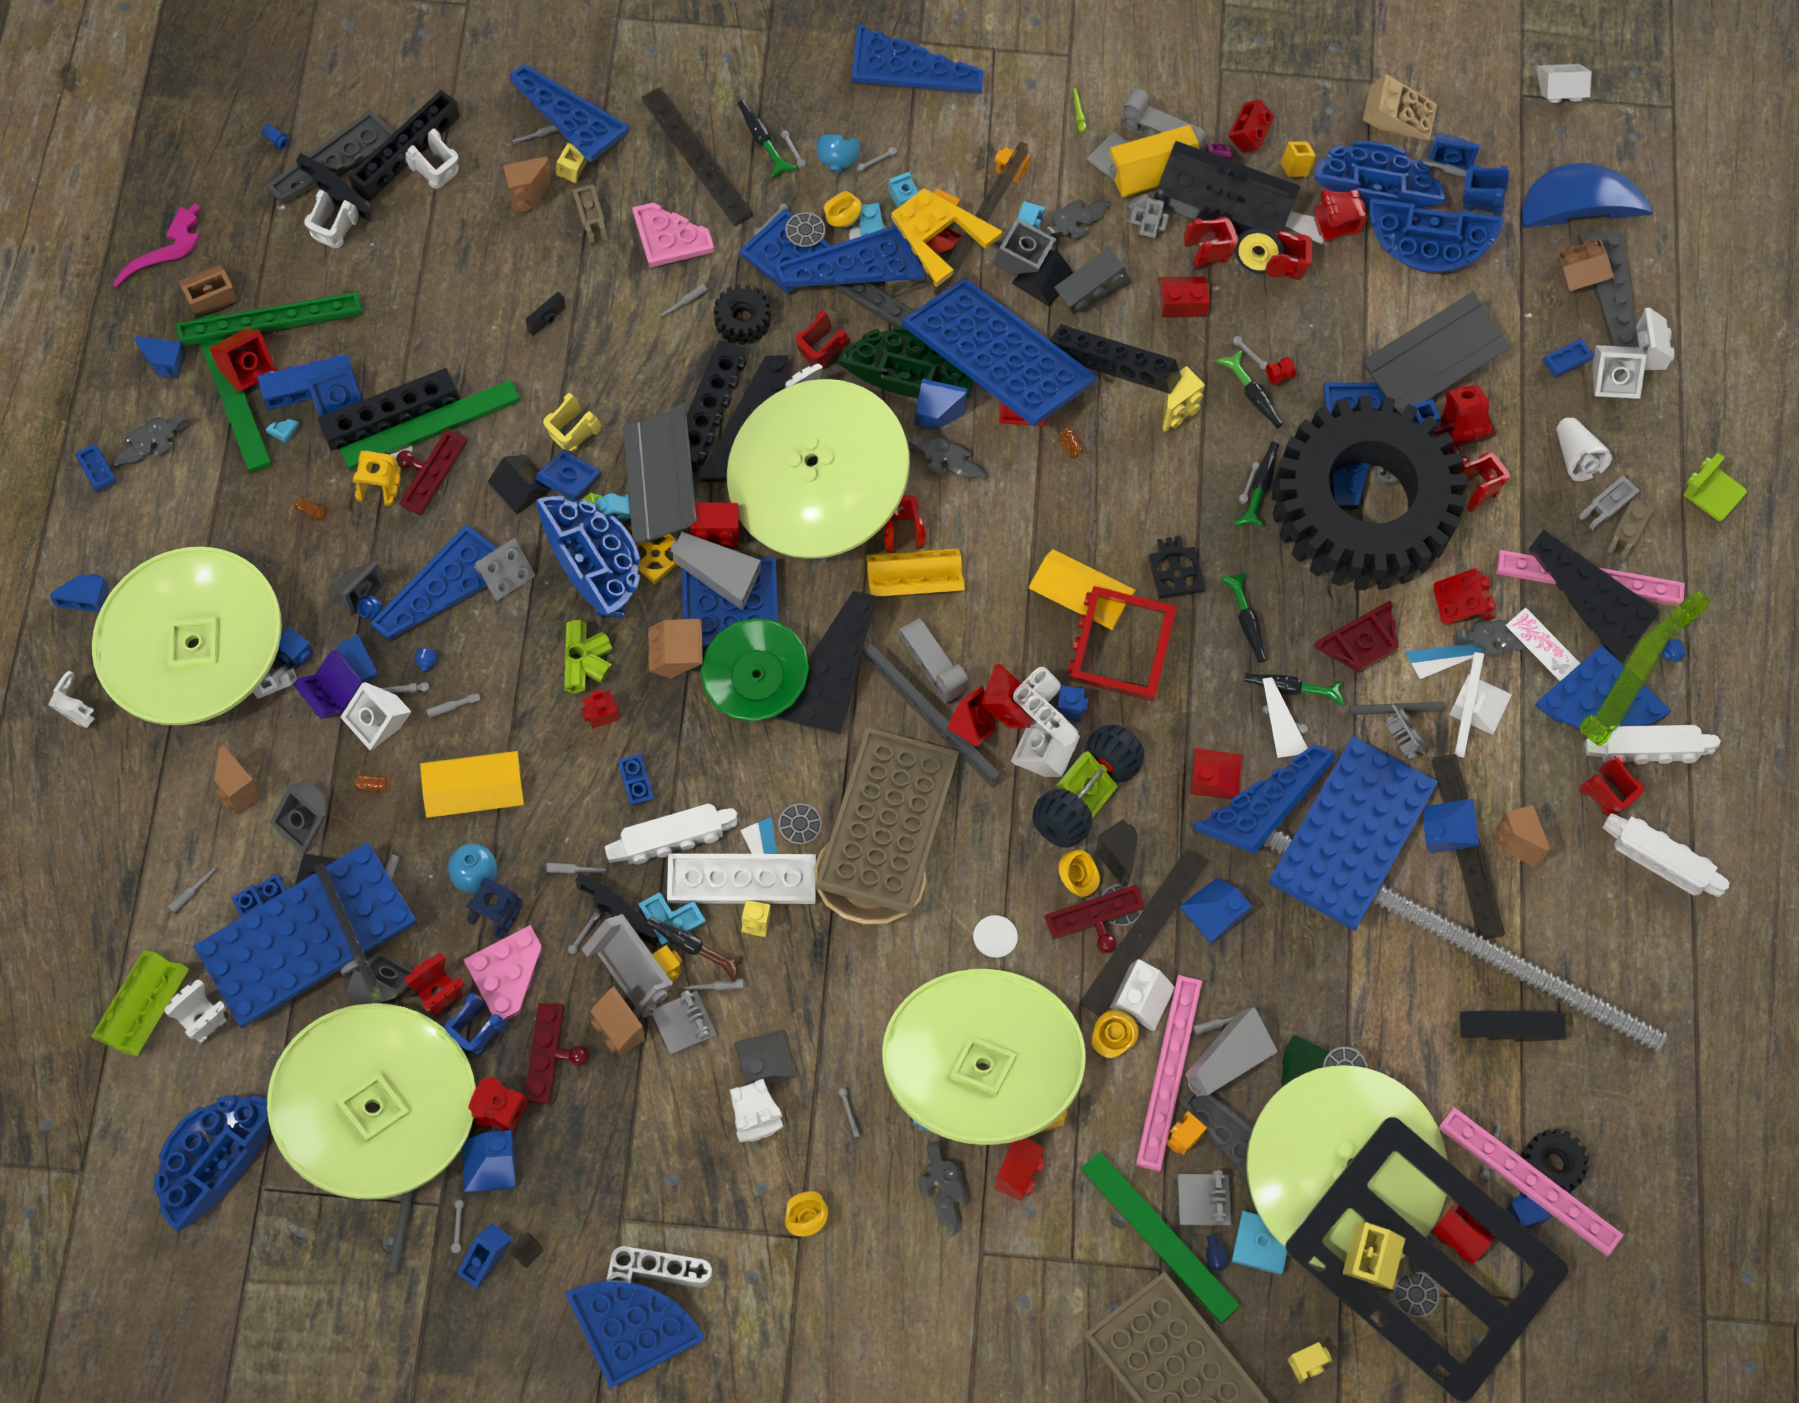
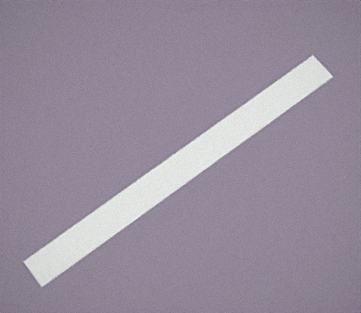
(1469, 704)

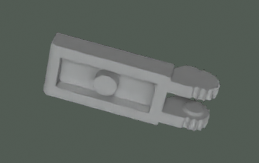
(1610, 501)

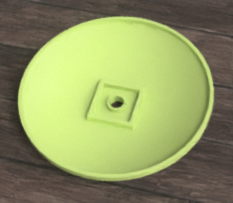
(840, 498)
(163, 606)
(991, 1020)
(361, 1059)
(1311, 1135)

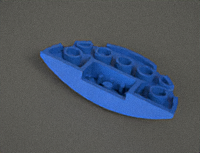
(1379, 173)
(1582, 192)
(1432, 238)
(592, 551)
(208, 1156)

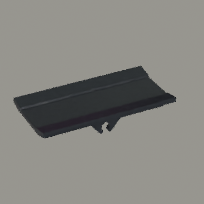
(1215, 187)

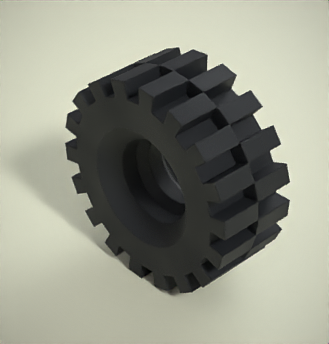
(742, 300)
(1564, 1147)

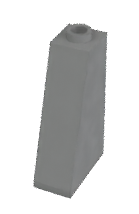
(718, 567)
(1232, 1053)

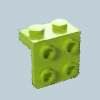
(1714, 489)

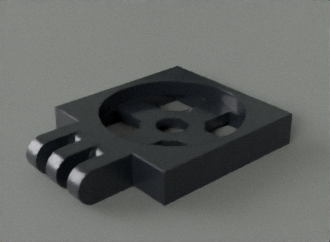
(1172, 553)

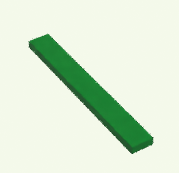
(269, 318)
(238, 414)
(433, 423)
(1160, 1237)

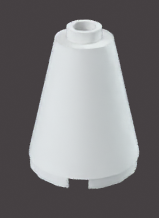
(1581, 450)

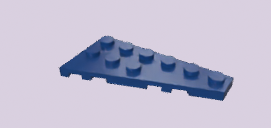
(907, 65)
(581, 122)
(865, 259)
(1350, 480)
(437, 586)
(1265, 804)

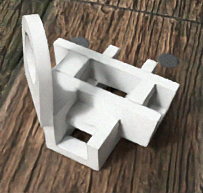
(70, 707)

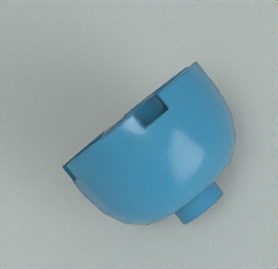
(837, 152)
(470, 865)

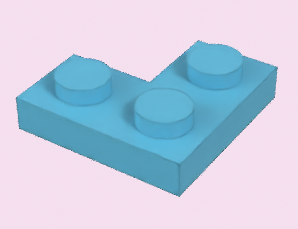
(686, 917)

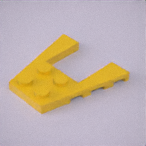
(927, 216)

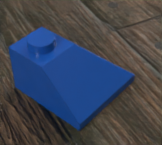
(1452, 150)
(939, 404)
(1450, 826)
(1216, 909)
(489, 1162)

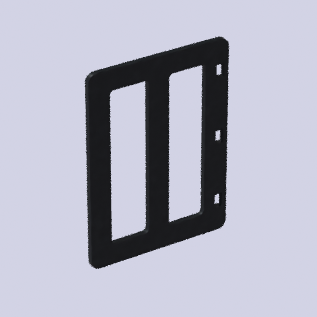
(1503, 1322)

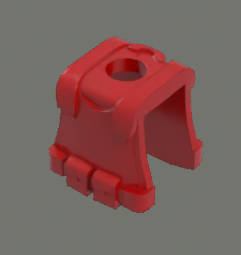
(1340, 215)
(1211, 252)
(816, 331)
(1469, 411)
(1484, 467)
(909, 511)
(1621, 778)
(430, 976)

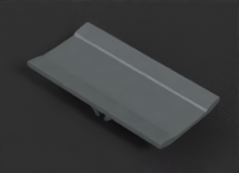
(1436, 353)
(659, 475)

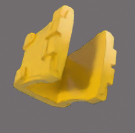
(388, 475)

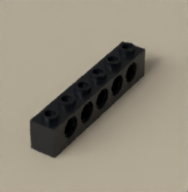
(390, 156)
(724, 356)
(1118, 359)
(393, 399)

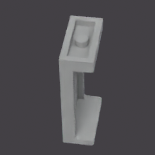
(630, 964)

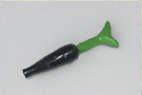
(1253, 390)

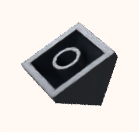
(1042, 283)
(517, 482)

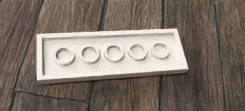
(741, 878)

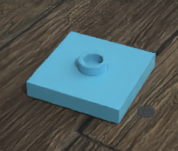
(1257, 1246)

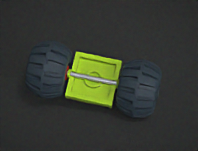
(1067, 812)

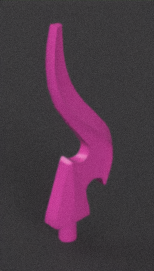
(183, 243)

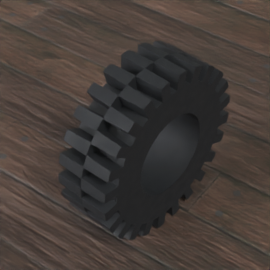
(1380, 439)

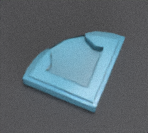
(283, 430)

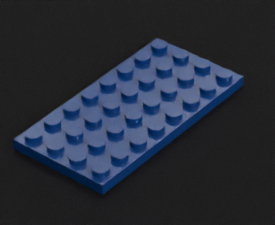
(999, 351)
(1353, 833)
(296, 938)

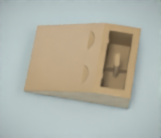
(1399, 109)

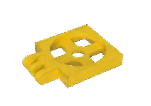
(655, 575)

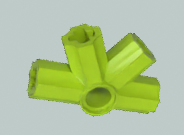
(590, 652)

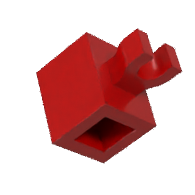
(599, 709)

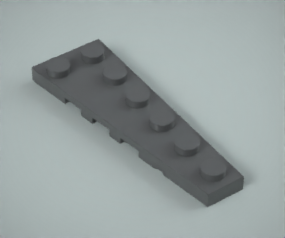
(337, 154)
(1615, 292)
(1222, 1126)

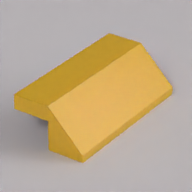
(1144, 160)
(915, 572)
(1069, 581)
(471, 784)

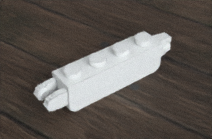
(1655, 743)
(671, 833)
(1665, 857)

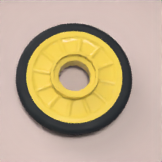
(1257, 237)

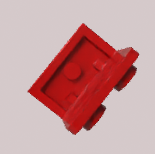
(1464, 597)

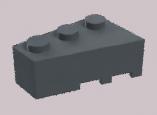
(1093, 282)

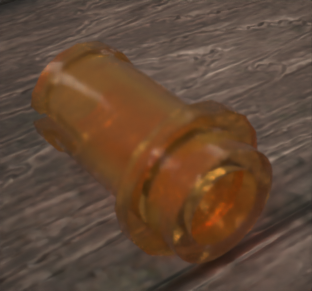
(1070, 442)
(314, 510)
(375, 783)

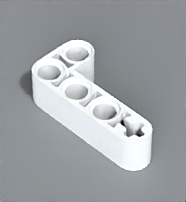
(1034, 698)
(660, 1272)

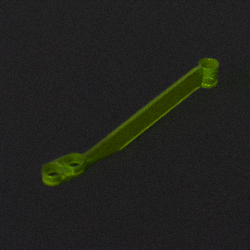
(1600, 727)

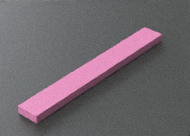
(1646, 587)
(1168, 1073)
(1531, 1182)

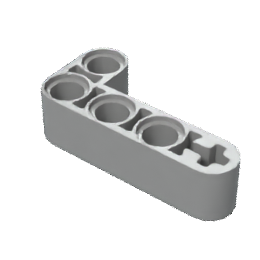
(1148, 121)
(945, 678)

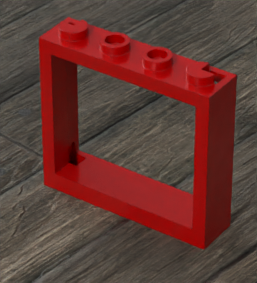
(1085, 622)

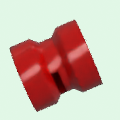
(1279, 371)

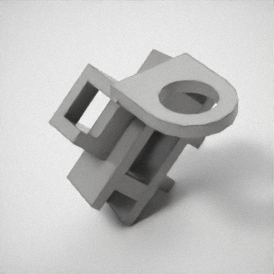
(1151, 215)
(275, 681)

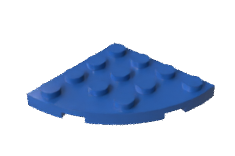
(1587, 688)
(630, 1326)

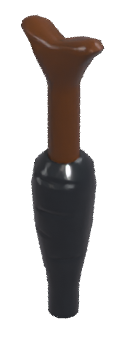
(693, 945)

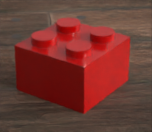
(717, 524)

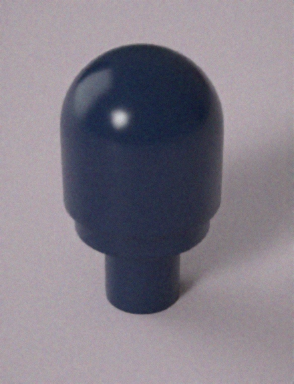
(1216, 1254)

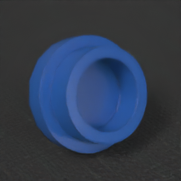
(369, 607)
(1673, 651)
(425, 658)

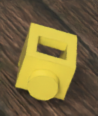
(570, 163)
(755, 918)
(1309, 1361)

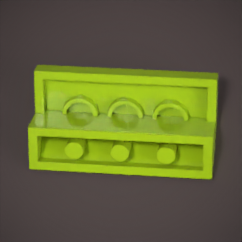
(139, 1003)

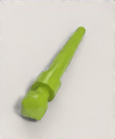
(1080, 118)

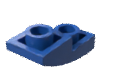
(358, 658)
(635, 779)
(256, 896)

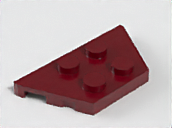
(1363, 639)

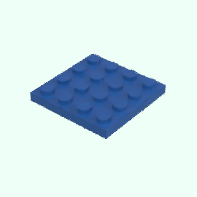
(718, 613)

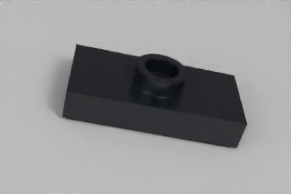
(545, 313)

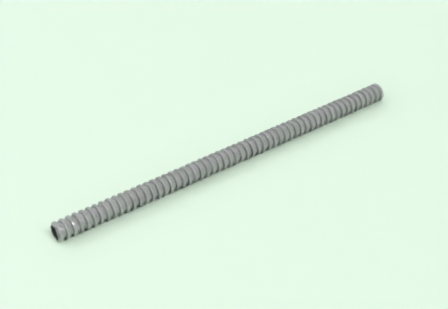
(1506, 961)

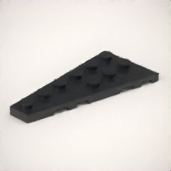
(1600, 600)
(834, 668)

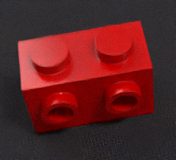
(1251, 126)

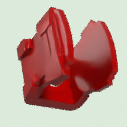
(1284, 265)
(496, 1105)

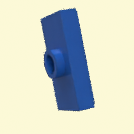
(1568, 358)
(95, 468)

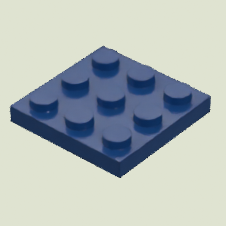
(773, 247)

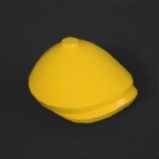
(842, 210)
(1079, 873)
(1114, 1033)
(806, 1214)

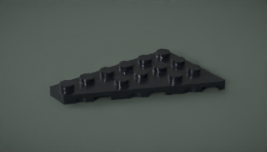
(768, 380)

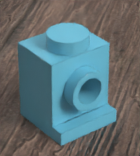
(902, 188)
(1032, 214)
(615, 505)

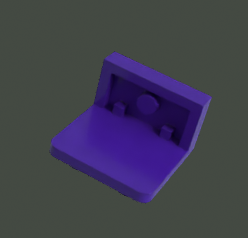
(330, 687)

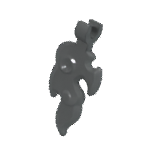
(1066, 219)
(155, 431)
(940, 450)
(1487, 632)
(947, 1176)

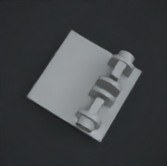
(1101, 158)
(505, 569)
(1400, 727)
(683, 1022)
(1204, 1199)

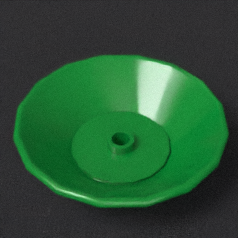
(748, 649)

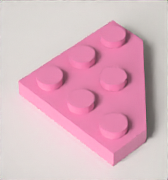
(669, 236)
(505, 971)

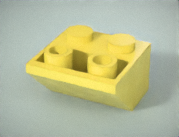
(1183, 400)
(1374, 1255)

